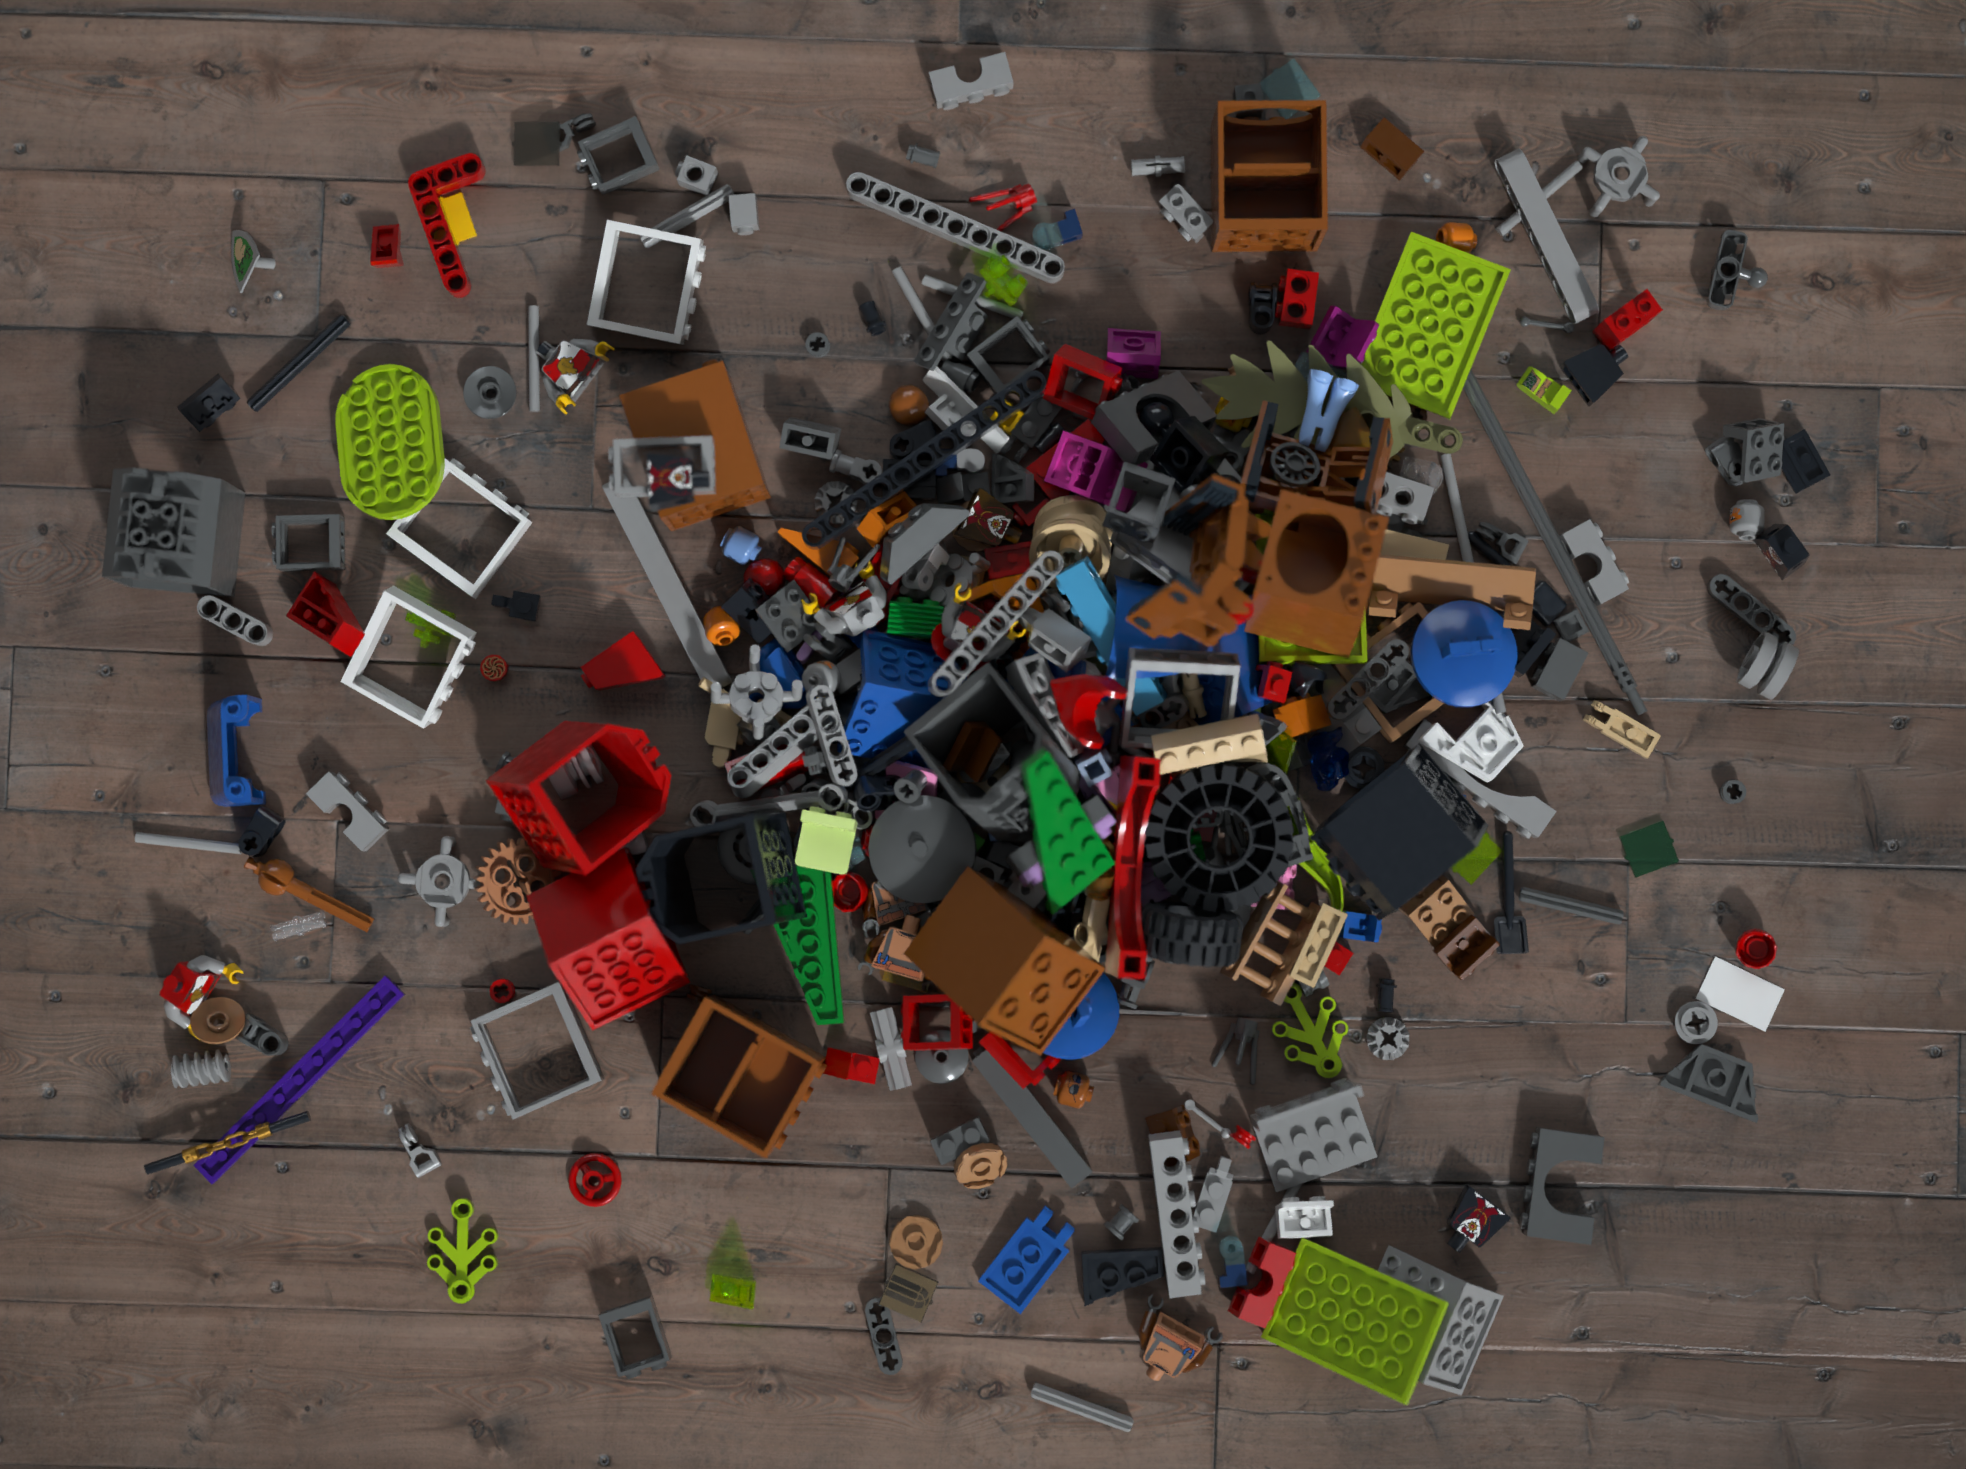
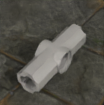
(890, 1048)

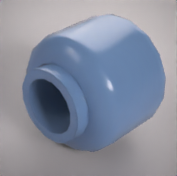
(740, 545)

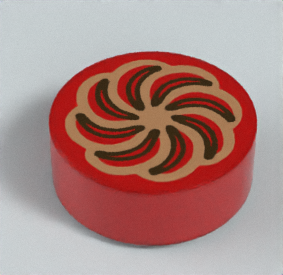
(494, 668)

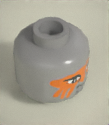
(1747, 519)
(822, 673)

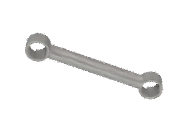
(769, 804)

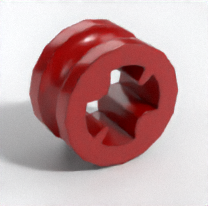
(493, 993)
(1243, 1136)

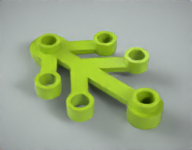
(1313, 1035)
(462, 1255)

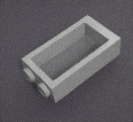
(631, 461)

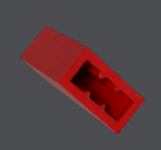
(622, 665)

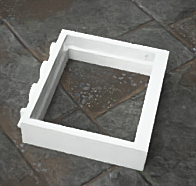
(604, 272)
(497, 498)
(353, 674)

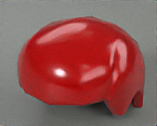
(767, 574)
(849, 891)
(1756, 948)

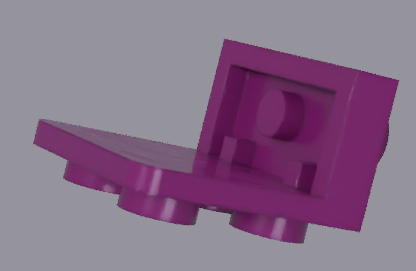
(1343, 335)

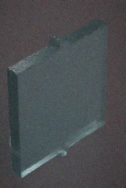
(1289, 84)

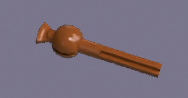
(278, 877)

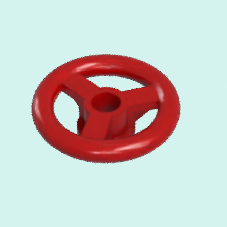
(581, 1164)

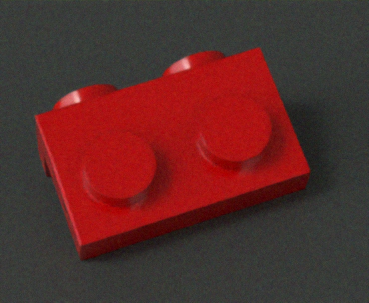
(1008, 560)

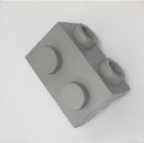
(1186, 212)

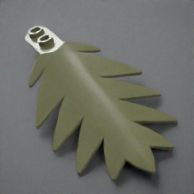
(1290, 391)

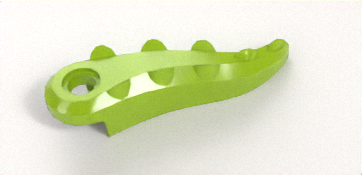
(1320, 870)

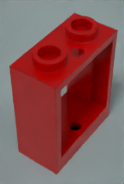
(1627, 320)
(1072, 357)
(960, 1025)
(1012, 1061)

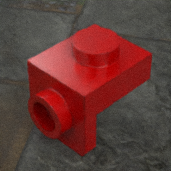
(1027, 519)
(1274, 682)

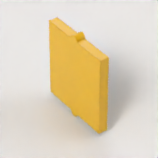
(458, 218)

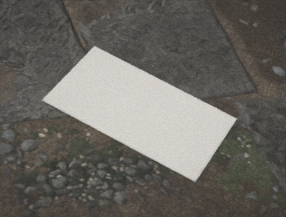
(1740, 994)

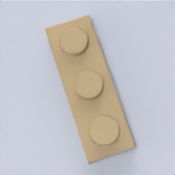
(1318, 945)

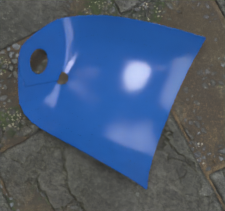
(1128, 636)

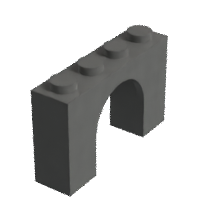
(1124, 432)
(1549, 1149)

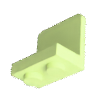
(826, 840)

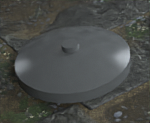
(921, 848)

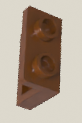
(1466, 947)
(1175, 1120)

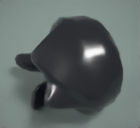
(1303, 678)

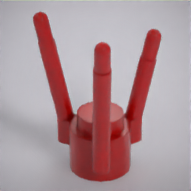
(1020, 195)

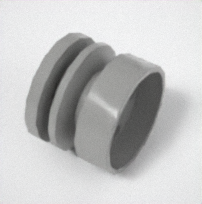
(577, 768)

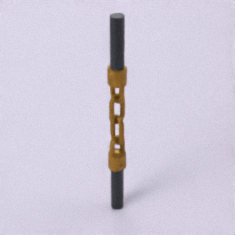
(261, 1131)

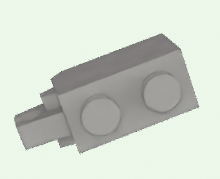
(1055, 637)

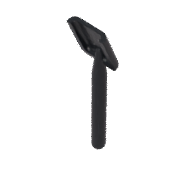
(1546, 601)
(1510, 930)

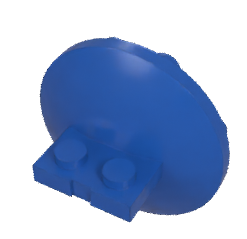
(1463, 653)
(1089, 1024)

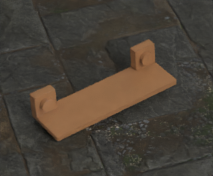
(1448, 581)

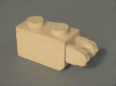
(723, 733)

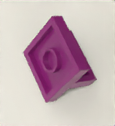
(1135, 351)

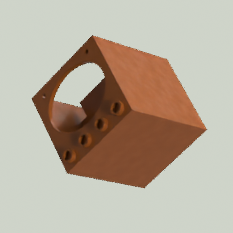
(1269, 178)
(702, 405)
(1316, 574)
(1003, 961)
(739, 1076)

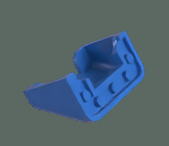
(222, 719)

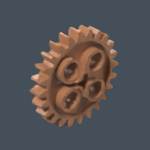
(497, 892)

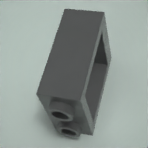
(607, 136)
(1025, 331)
(1135, 479)
(336, 542)
(634, 1369)

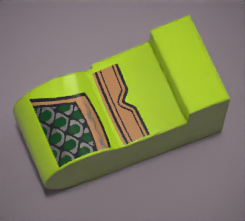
(1543, 389)

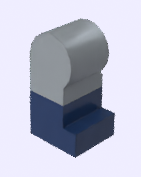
(967, 460)

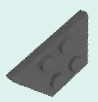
(1715, 1080)

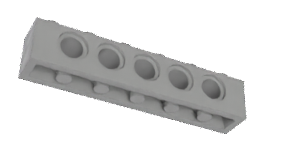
(1416, 494)
(1178, 1282)

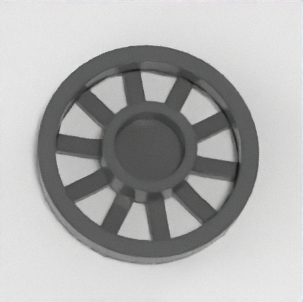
(1294, 464)

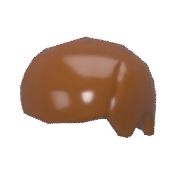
(908, 405)

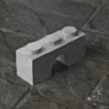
(950, 90)
(1587, 540)
(366, 825)

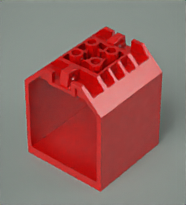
(638, 803)
(606, 940)

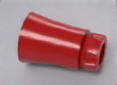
(811, 581)

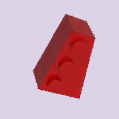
(1042, 464)
(327, 615)

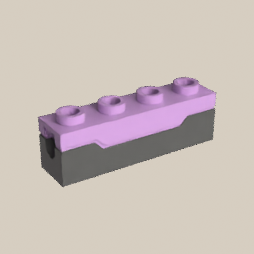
(1025, 859)

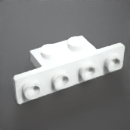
(955, 405)

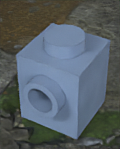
(1094, 765)

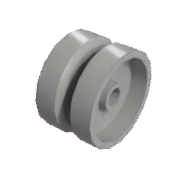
(1767, 665)

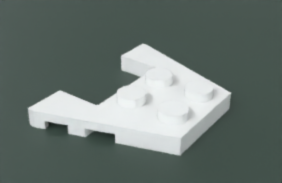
(1482, 747)

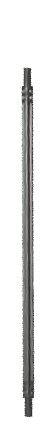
(1553, 542)

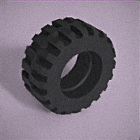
(1191, 935)

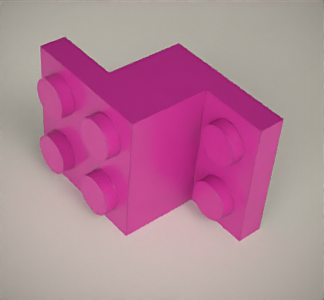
(1089, 471)

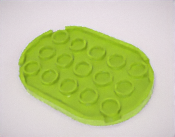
(390, 442)

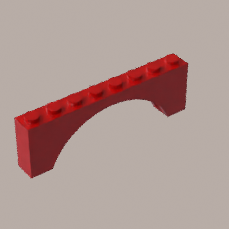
(1125, 938)

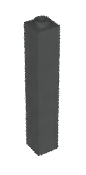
(1033, 1119)

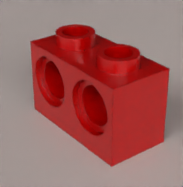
(1304, 299)

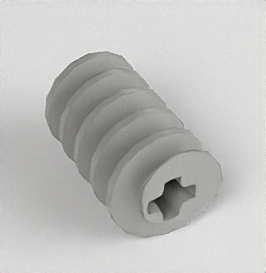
(200, 1069)

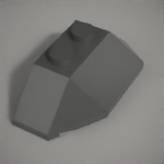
(917, 536)

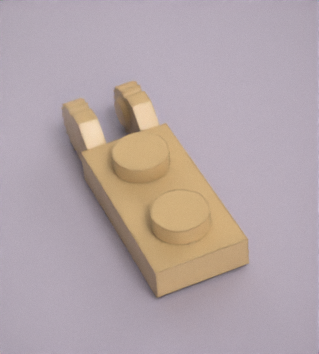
(1624, 730)

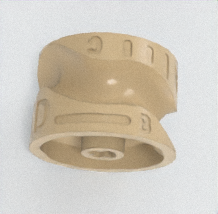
(1074, 530)

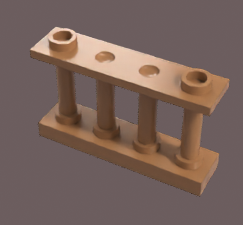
(1279, 983)

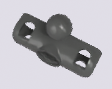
(1727, 285)

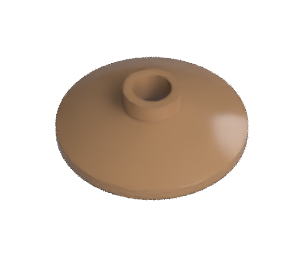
(215, 1012)

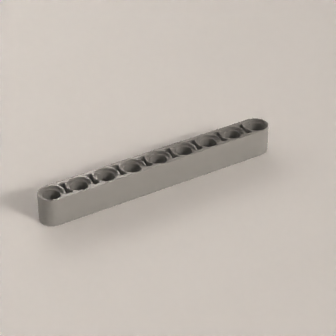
(947, 217)
(668, 587)

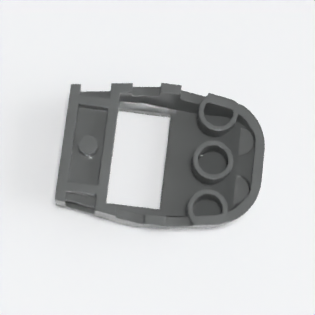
(1280, 781)

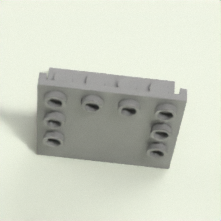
(1313, 1135)
(1463, 1325)

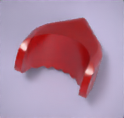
(1077, 701)

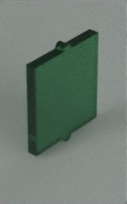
(1649, 849)

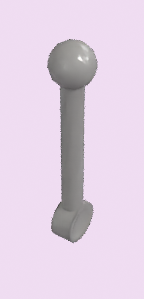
(1190, 1105)

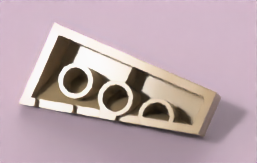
(1211, 743)

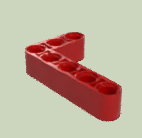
(439, 219)

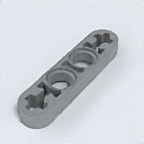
(826, 737)

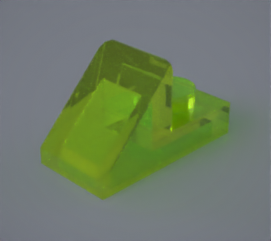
(733, 1290)

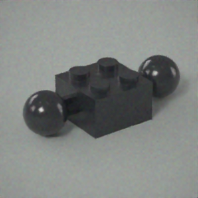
(1187, 447)

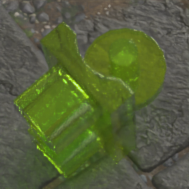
(999, 282)
(427, 635)

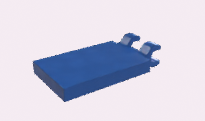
(1027, 1261)

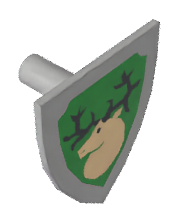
(246, 257)

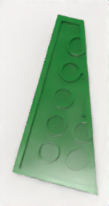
(1063, 835)
(814, 947)

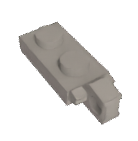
(1214, 1195)

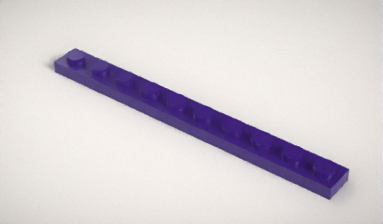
(304, 1074)

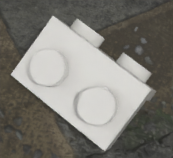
(1304, 1218)

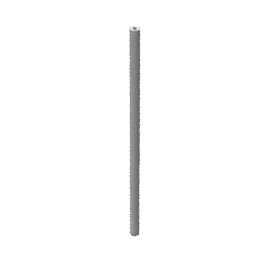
(1462, 535)

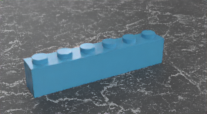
(1097, 612)

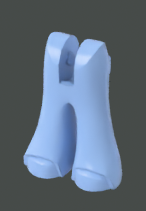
(1340, 395)

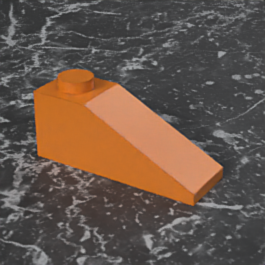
(822, 557)

